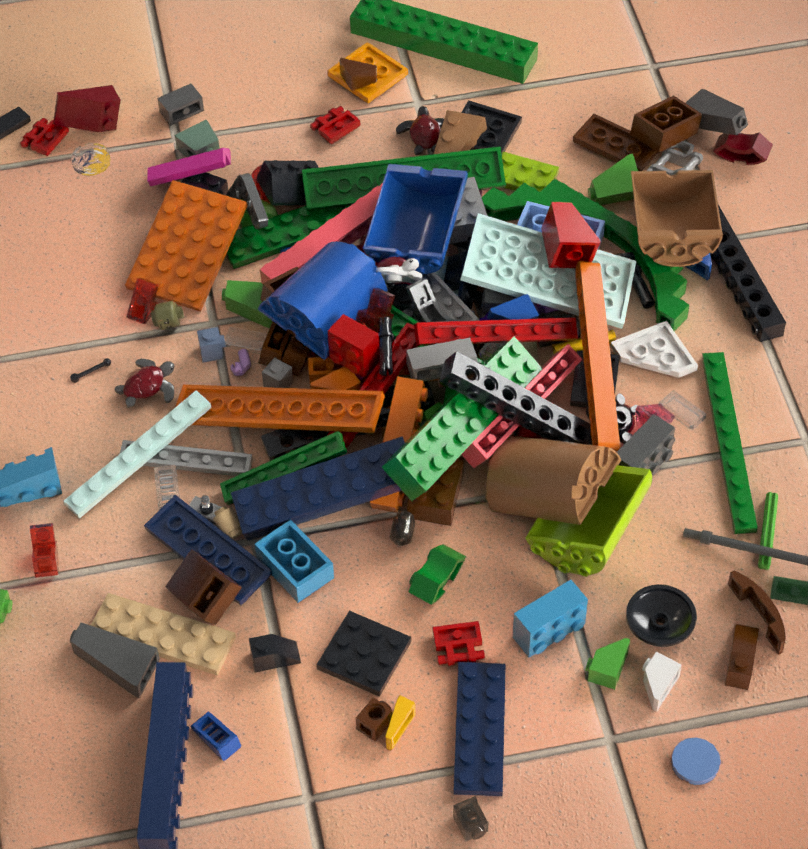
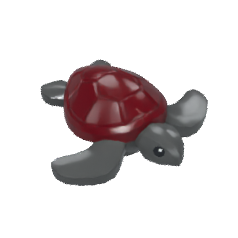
(147, 382)

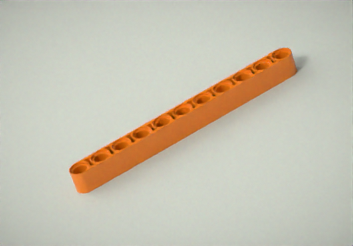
(596, 355)

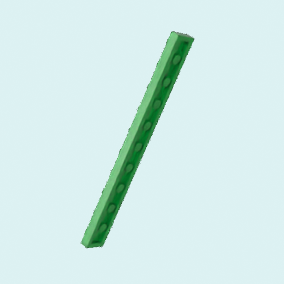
(729, 444)

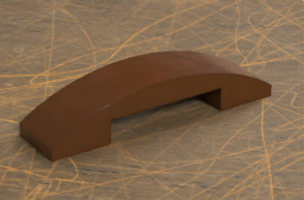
(746, 588)

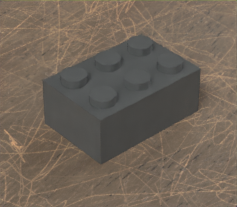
(649, 445)

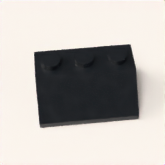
(283, 181)

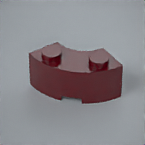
(743, 148)

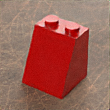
(567, 236)

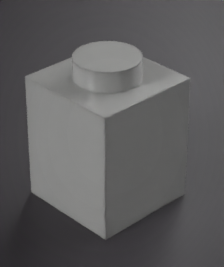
(277, 375)

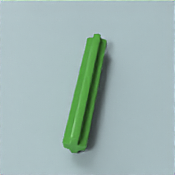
(768, 528)

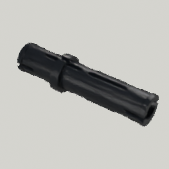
(385, 346)

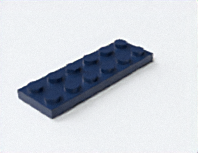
(185, 529)
(480, 729)

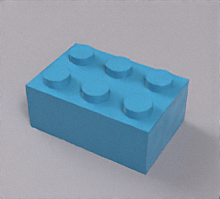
(294, 561)
(550, 618)

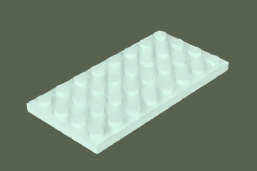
(516, 264)

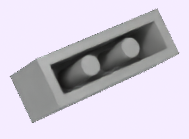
(428, 361)

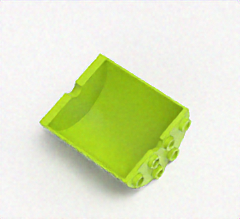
(588, 546)

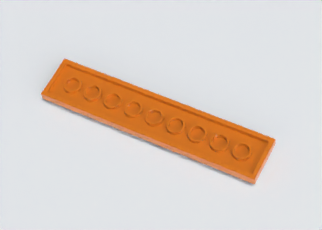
(288, 408)

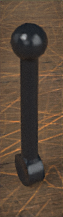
(75, 377)

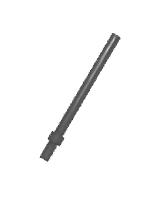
(708, 537)

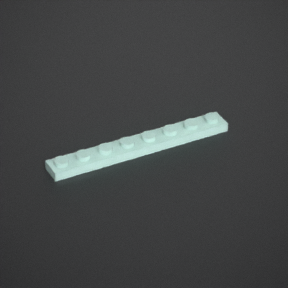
(137, 454)

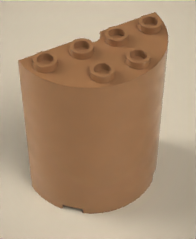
(676, 215)
(547, 478)

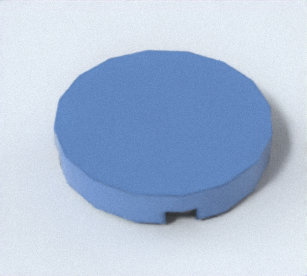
(695, 761)

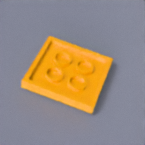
(388, 72)

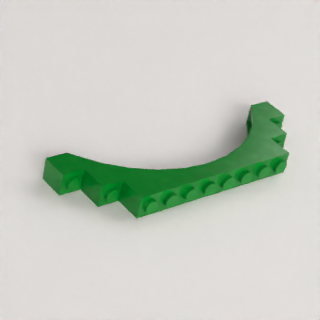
(664, 280)

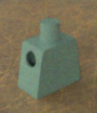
(197, 139)

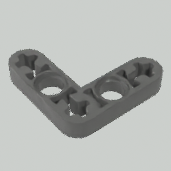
(245, 189)

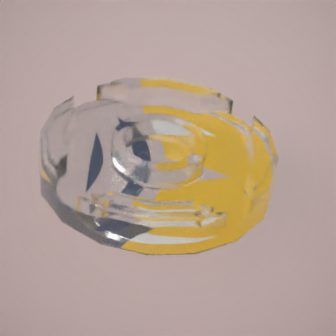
(90, 159)

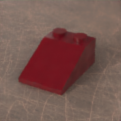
(88, 109)

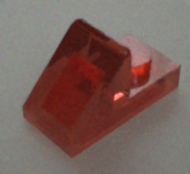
(142, 301)

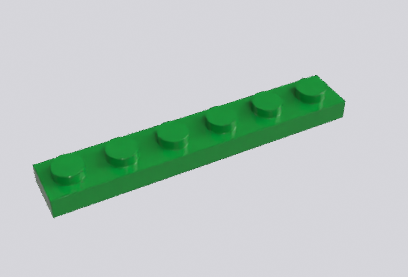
(306, 456)

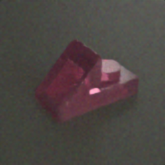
(644, 412)

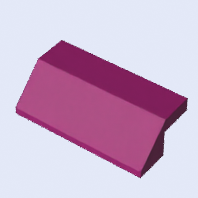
(189, 166)

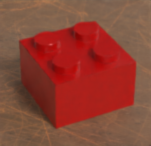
(353, 345)

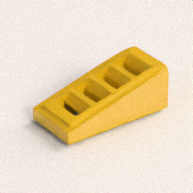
(402, 716)

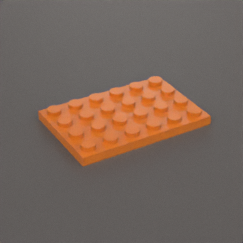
(187, 244)

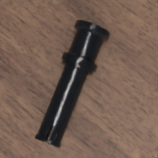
(639, 284)

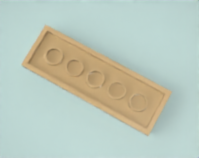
(174, 635)

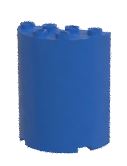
(415, 215)
(321, 291)

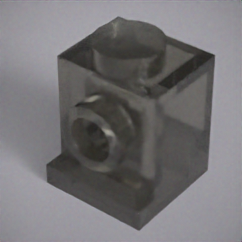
(464, 812)

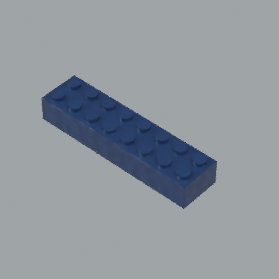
(316, 490)
(165, 757)

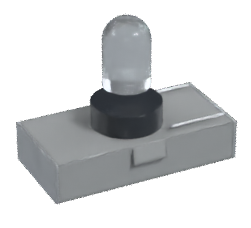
(205, 507)

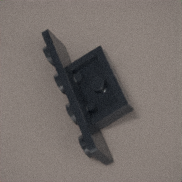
(453, 275)

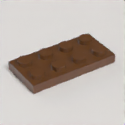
(612, 141)

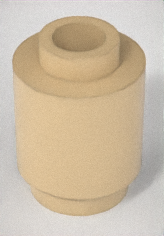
(228, 522)

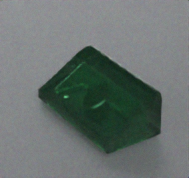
(789, 590)

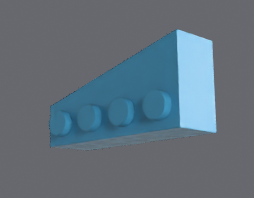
(29, 479)

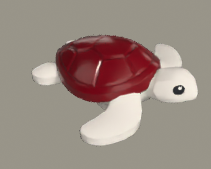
(396, 268)

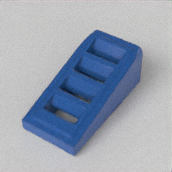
(225, 746)

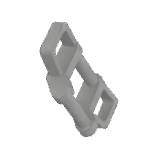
(687, 160)

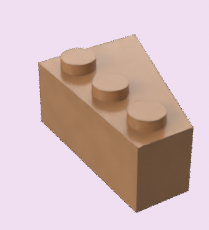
(459, 132)

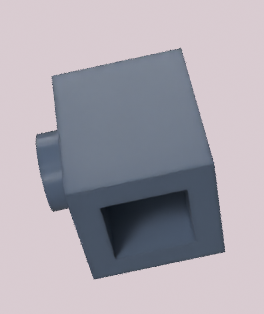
(211, 344)

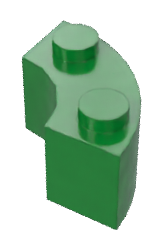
(441, 565)

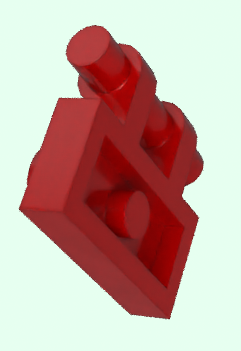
(335, 124)
(48, 137)
(458, 636)

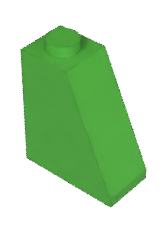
(614, 183)
(244, 300)

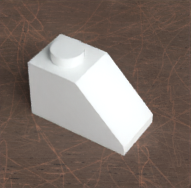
(659, 678)

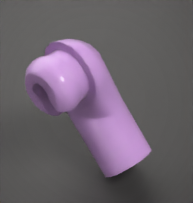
(244, 364)

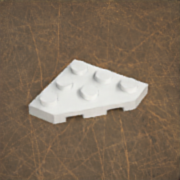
(656, 350)

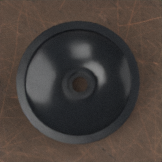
(662, 605)

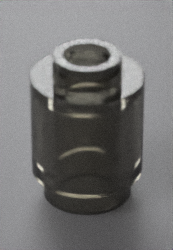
(402, 528)

